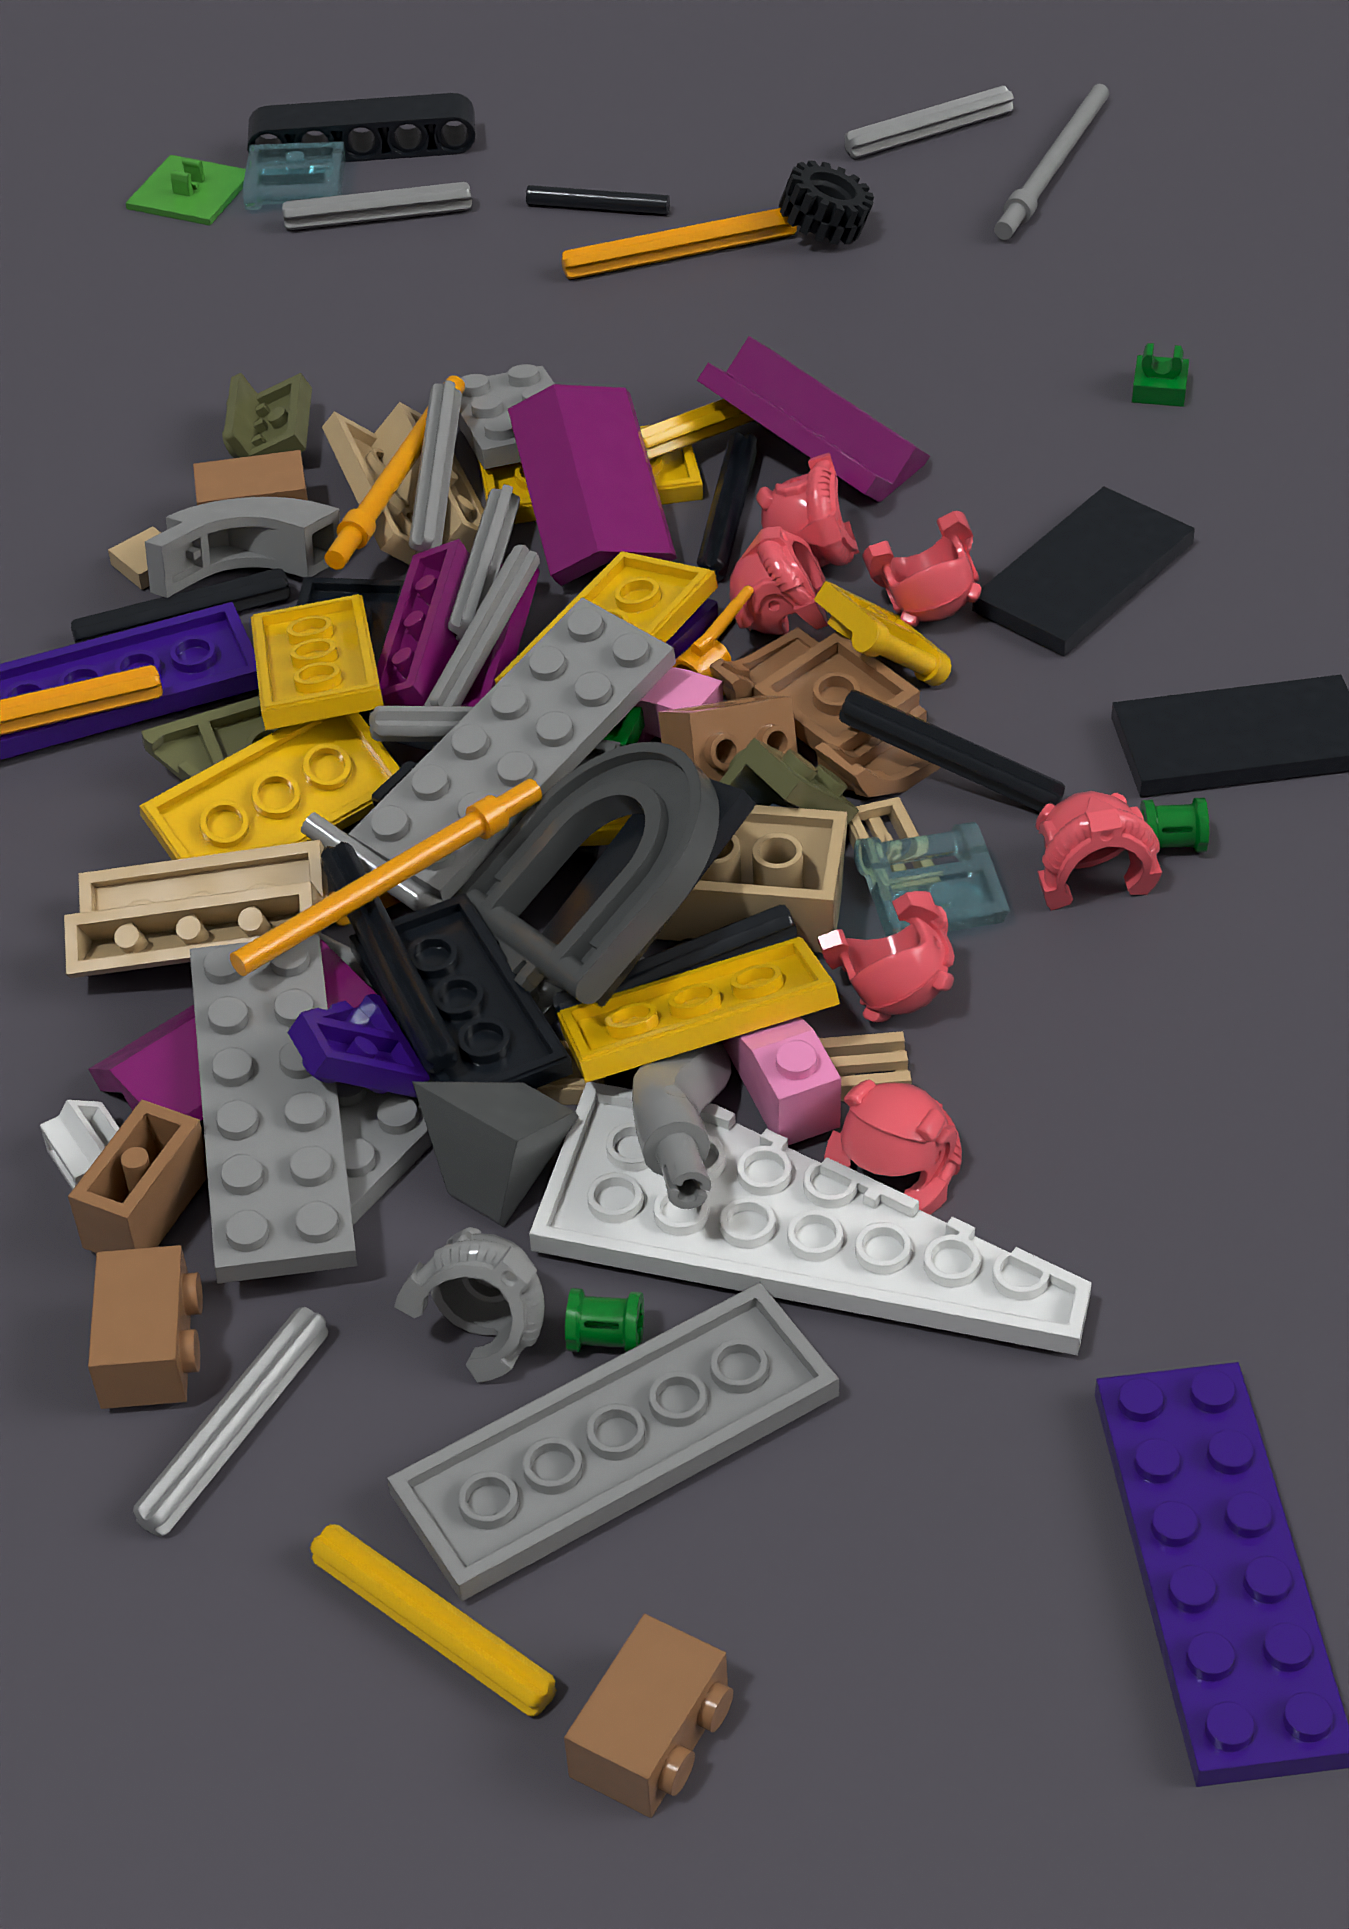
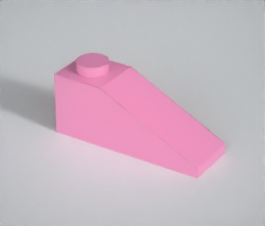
(789, 1078)

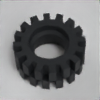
(826, 202)

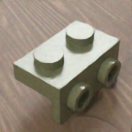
(267, 420)
(786, 780)

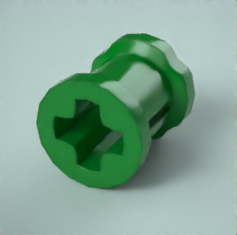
(1179, 824)
(603, 1321)

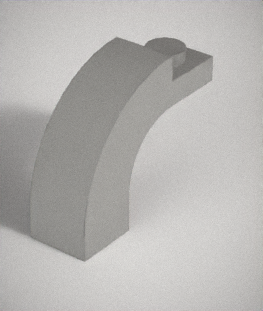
(240, 535)

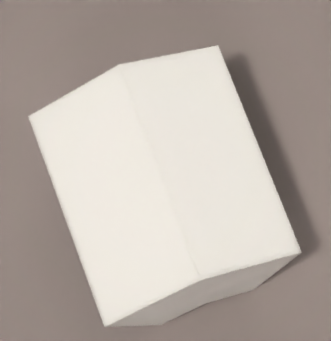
(78, 1137)

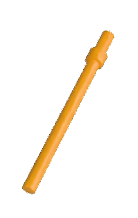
(359, 523)
(481, 820)

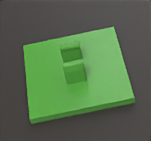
(188, 190)

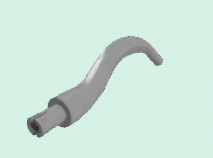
(669, 1122)

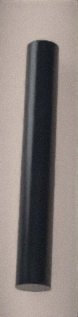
(598, 199)

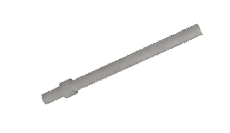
(1023, 201)

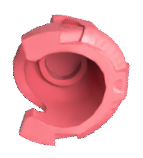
(812, 511)
(783, 582)
(932, 582)
(1091, 831)
(899, 970)
(898, 1133)

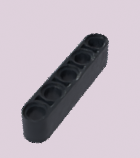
(382, 120)

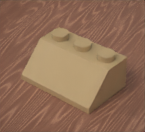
(771, 860)

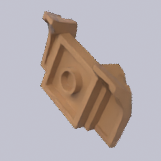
(819, 680)

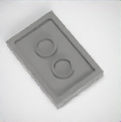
(485, 411)

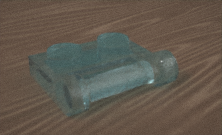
(292, 172)
(964, 889)

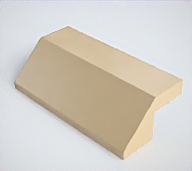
(366, 455)
(167, 907)

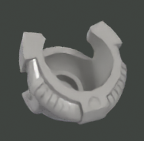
(485, 1290)

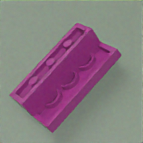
(815, 419)
(588, 478)
(419, 635)
(165, 1062)

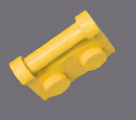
(883, 633)

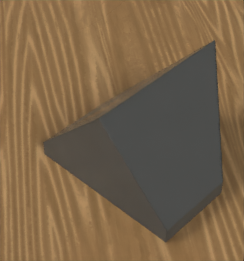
(492, 1140)

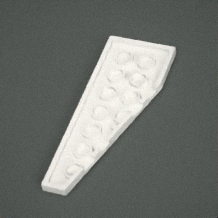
(796, 1228)

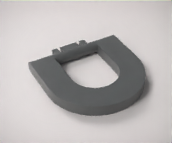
(673, 852)

